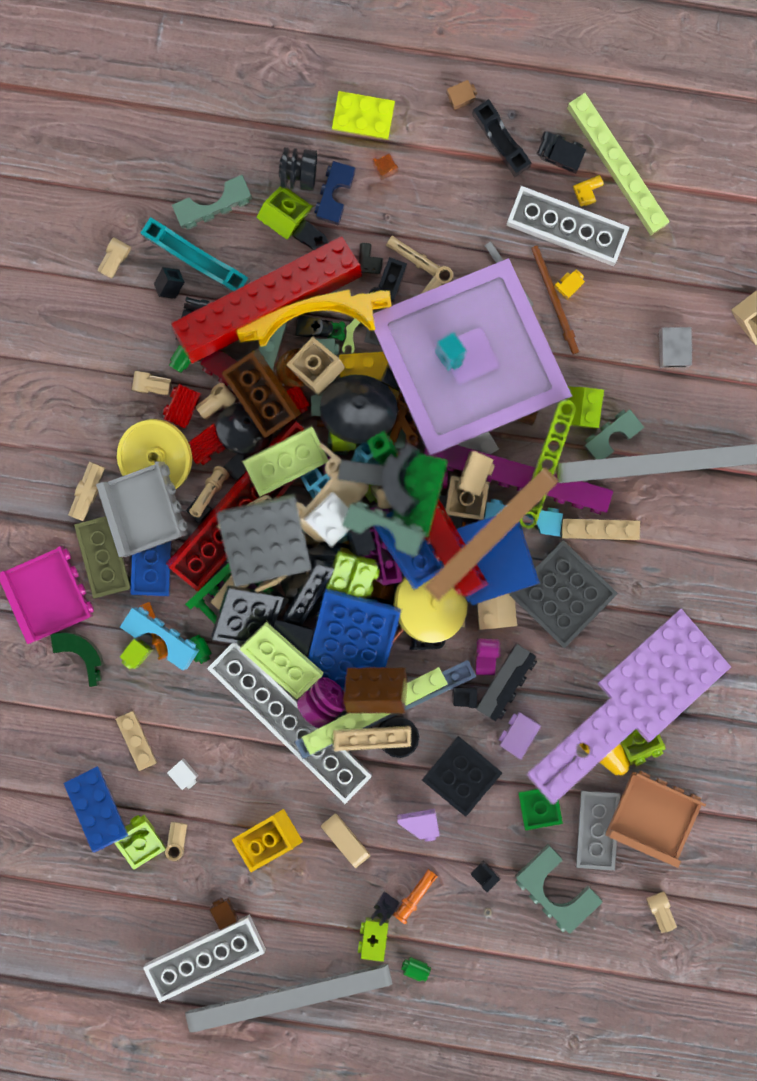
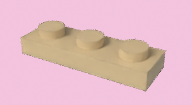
(136, 740)

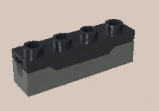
(506, 682)

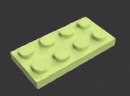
(285, 461)
(281, 660)

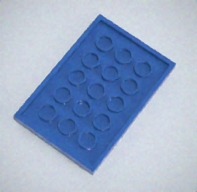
(352, 635)

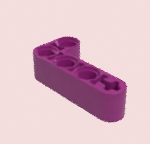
(486, 655)

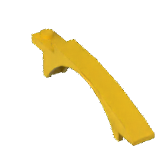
(356, 306)

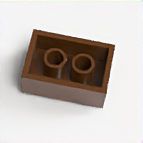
(375, 690)

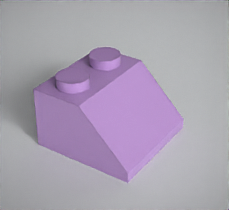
(519, 735)
(421, 824)

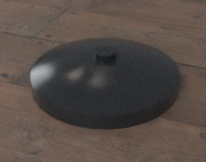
(358, 408)

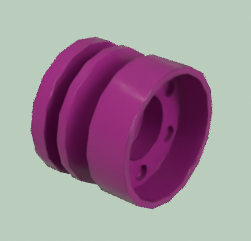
(322, 702)

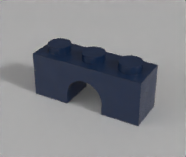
(338, 176)

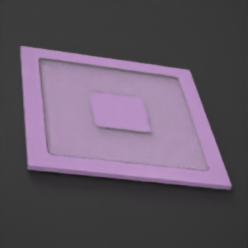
(505, 364)

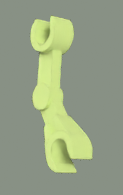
(349, 336)

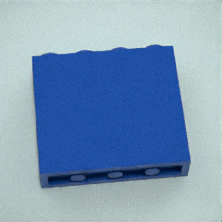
(506, 566)

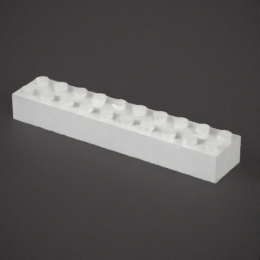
(280, 714)

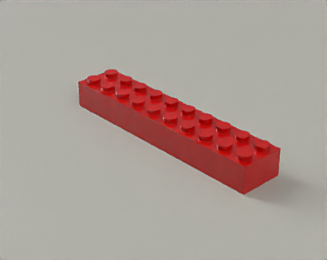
(299, 280)
(205, 549)

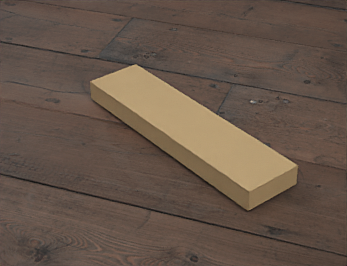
(371, 738)

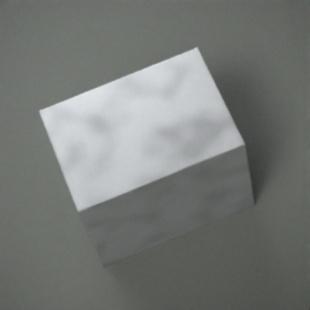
(675, 347)

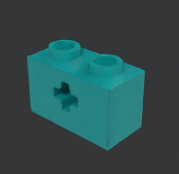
(451, 352)

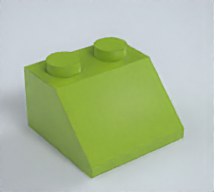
(284, 212)
(588, 407)

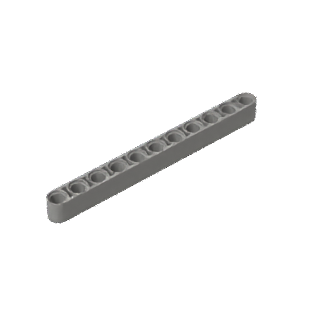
(656, 463)
(288, 998)

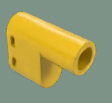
(584, 190)

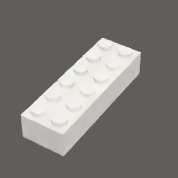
(567, 226)
(204, 958)

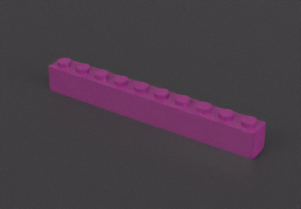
(519, 475)

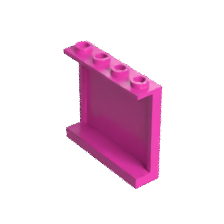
(46, 594)

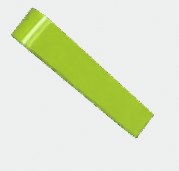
(554, 455)

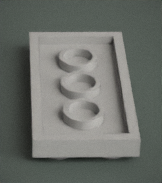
(593, 846)

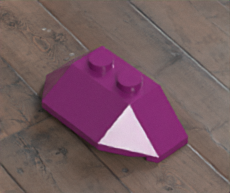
(388, 569)

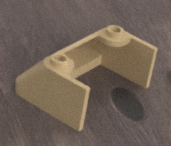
(346, 491)

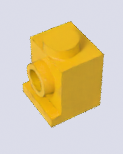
(570, 284)

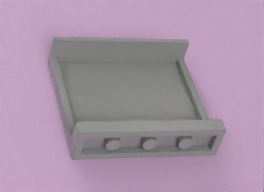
(142, 509)

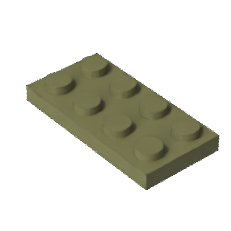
(103, 565)

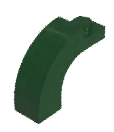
(84, 648)

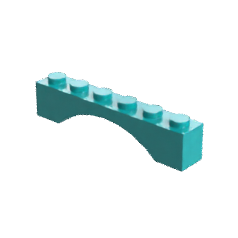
(193, 256)

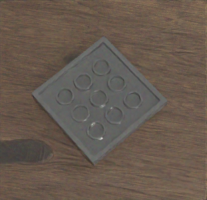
(264, 540)
(567, 594)

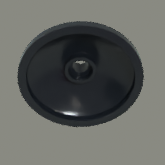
(238, 436)

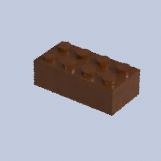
(261, 393)

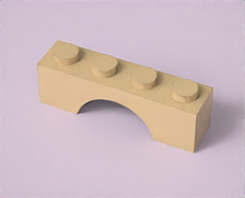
(600, 529)

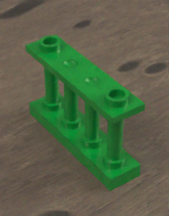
(212, 588)

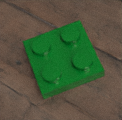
(538, 811)

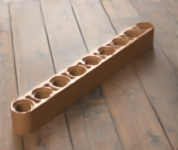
(491, 534)

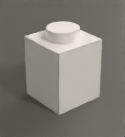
(183, 775)

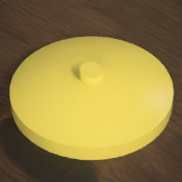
(153, 442)
(425, 616)

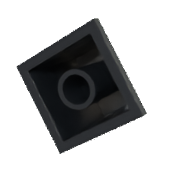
(297, 635)

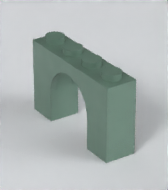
(567, 914)

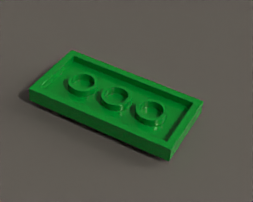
(424, 482)

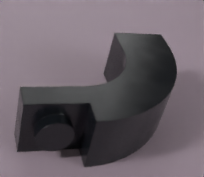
(394, 483)

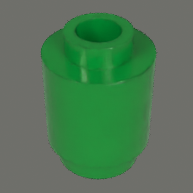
(179, 360)
(204, 650)
(415, 969)

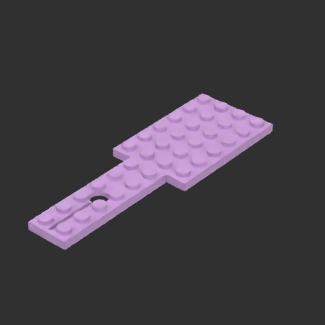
(644, 695)

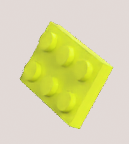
(363, 115)

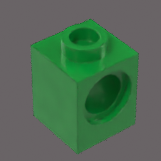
(382, 448)

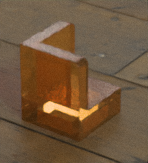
(385, 166)

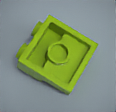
(353, 575)
(638, 748)
(141, 843)

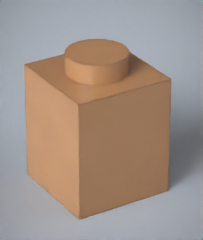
(461, 94)

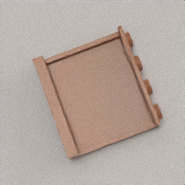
(654, 818)

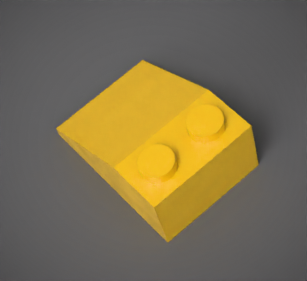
(267, 840)

